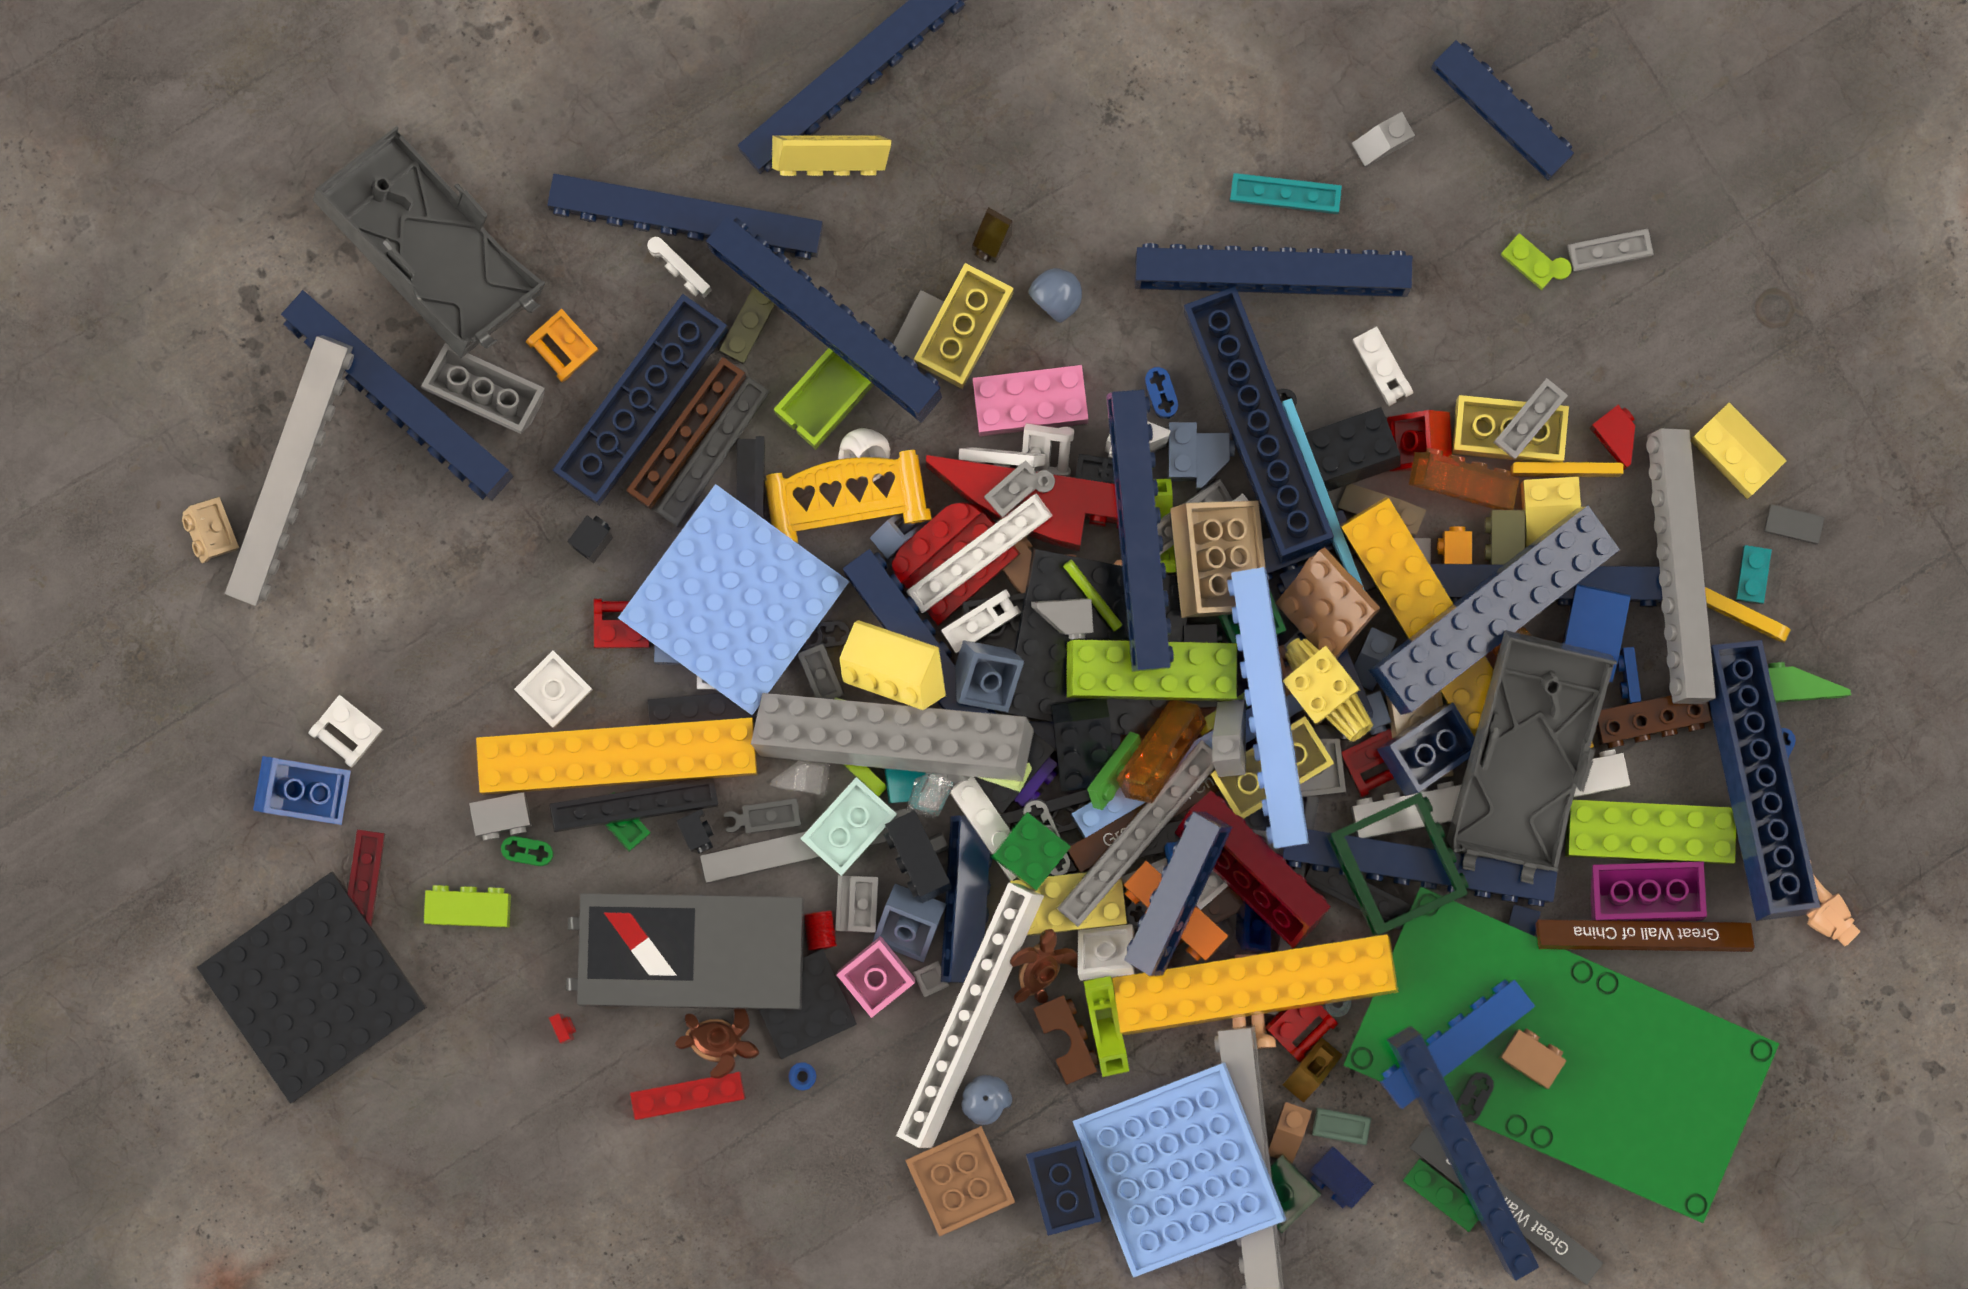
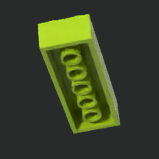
(1197, 673)
(1651, 832)

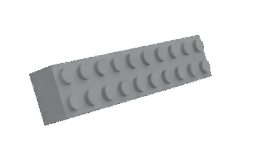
(892, 736)

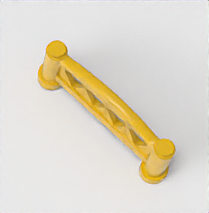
(904, 497)

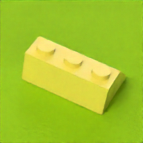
(1738, 450)

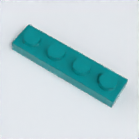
(1285, 193)

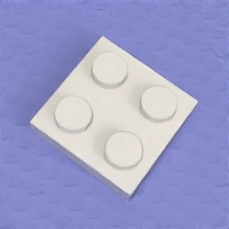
(553, 689)
(1103, 952)

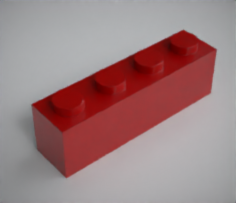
(687, 1096)

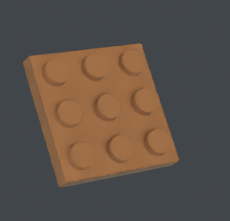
(1327, 604)
(960, 1181)

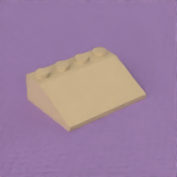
(1208, 546)

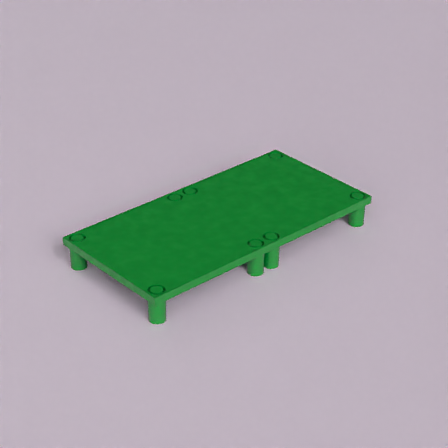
(1647, 1081)

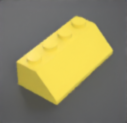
(829, 153)
(892, 666)

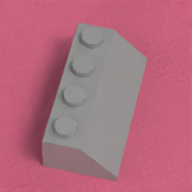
(484, 389)

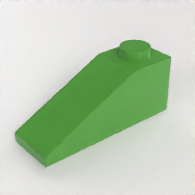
(1794, 684)

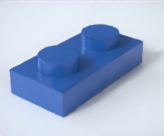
(1630, 687)

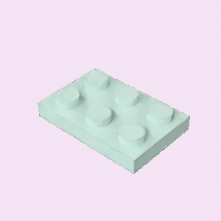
(848, 826)

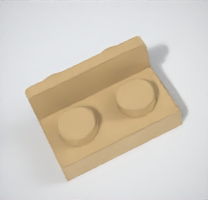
(209, 529)

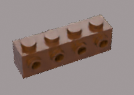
(1648, 718)

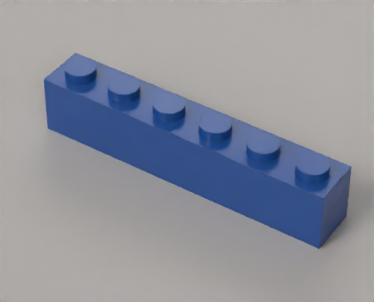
(1464, 1036)

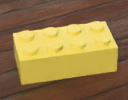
(963, 325)
(1482, 420)
(1243, 791)
(1055, 889)

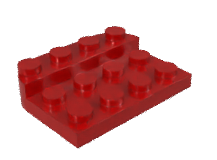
(939, 541)

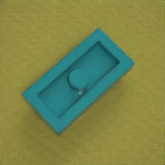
(1753, 574)

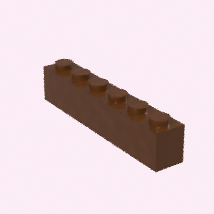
(686, 433)

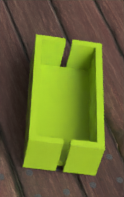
(822, 398)

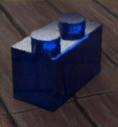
(1340, 1178)

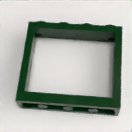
(1358, 884)

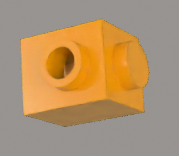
(1455, 546)

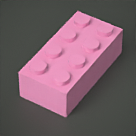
(1031, 397)

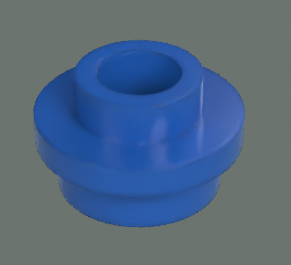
(794, 1072)

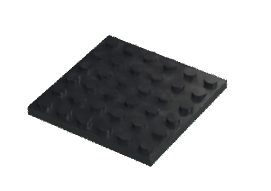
(1045, 649)
(311, 987)

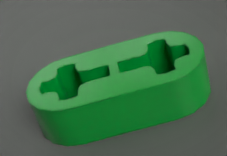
(526, 858)

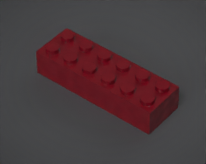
(1262, 876)

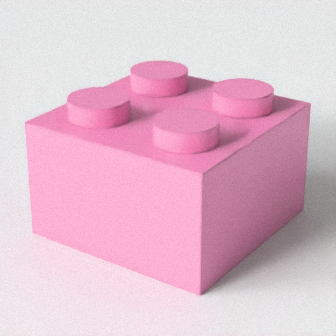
(876, 976)

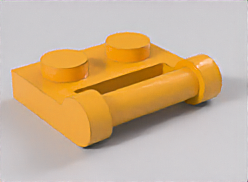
(569, 340)

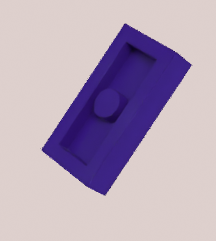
(1043, 775)

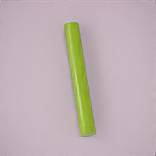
(1092, 594)

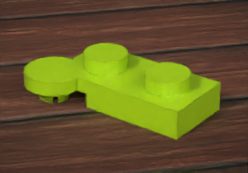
(1534, 263)

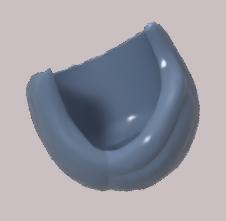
(1057, 293)
(988, 1111)

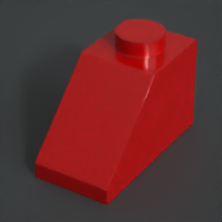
(1616, 434)

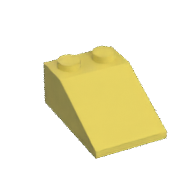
(1547, 503)

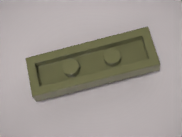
(747, 326)

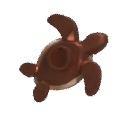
(1041, 966)
(719, 1041)

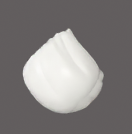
(864, 443)

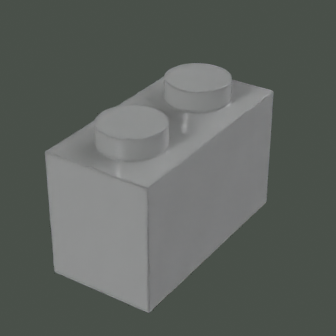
(500, 815)

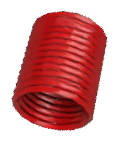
(820, 930)

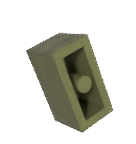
(1506, 535)

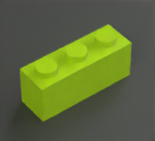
(467, 907)

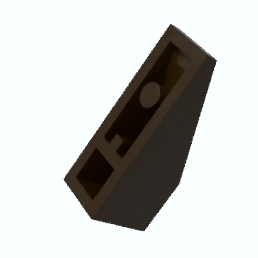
(992, 236)

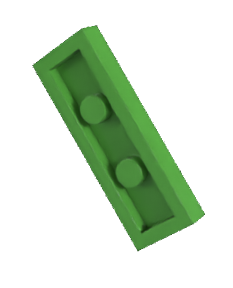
(1105, 784)

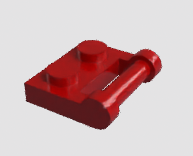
(614, 632)
(1364, 757)
(1291, 1023)

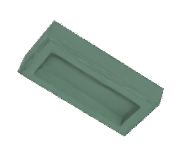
(1341, 1126)

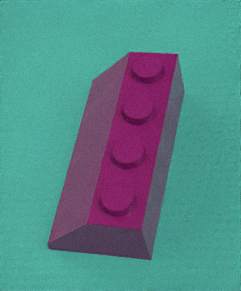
(1648, 892)

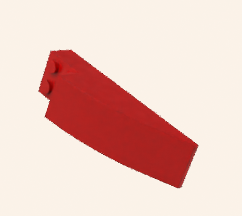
(1068, 501)

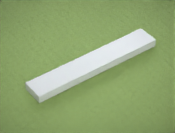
(979, 553)

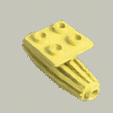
(1325, 689)

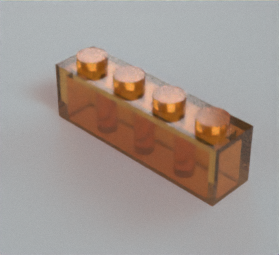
(1463, 480)
(1161, 751)

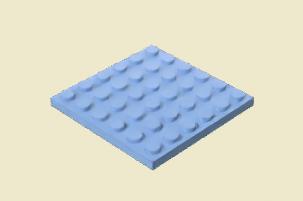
(733, 599)
(1179, 1170)

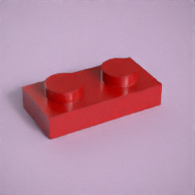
(563, 1027)

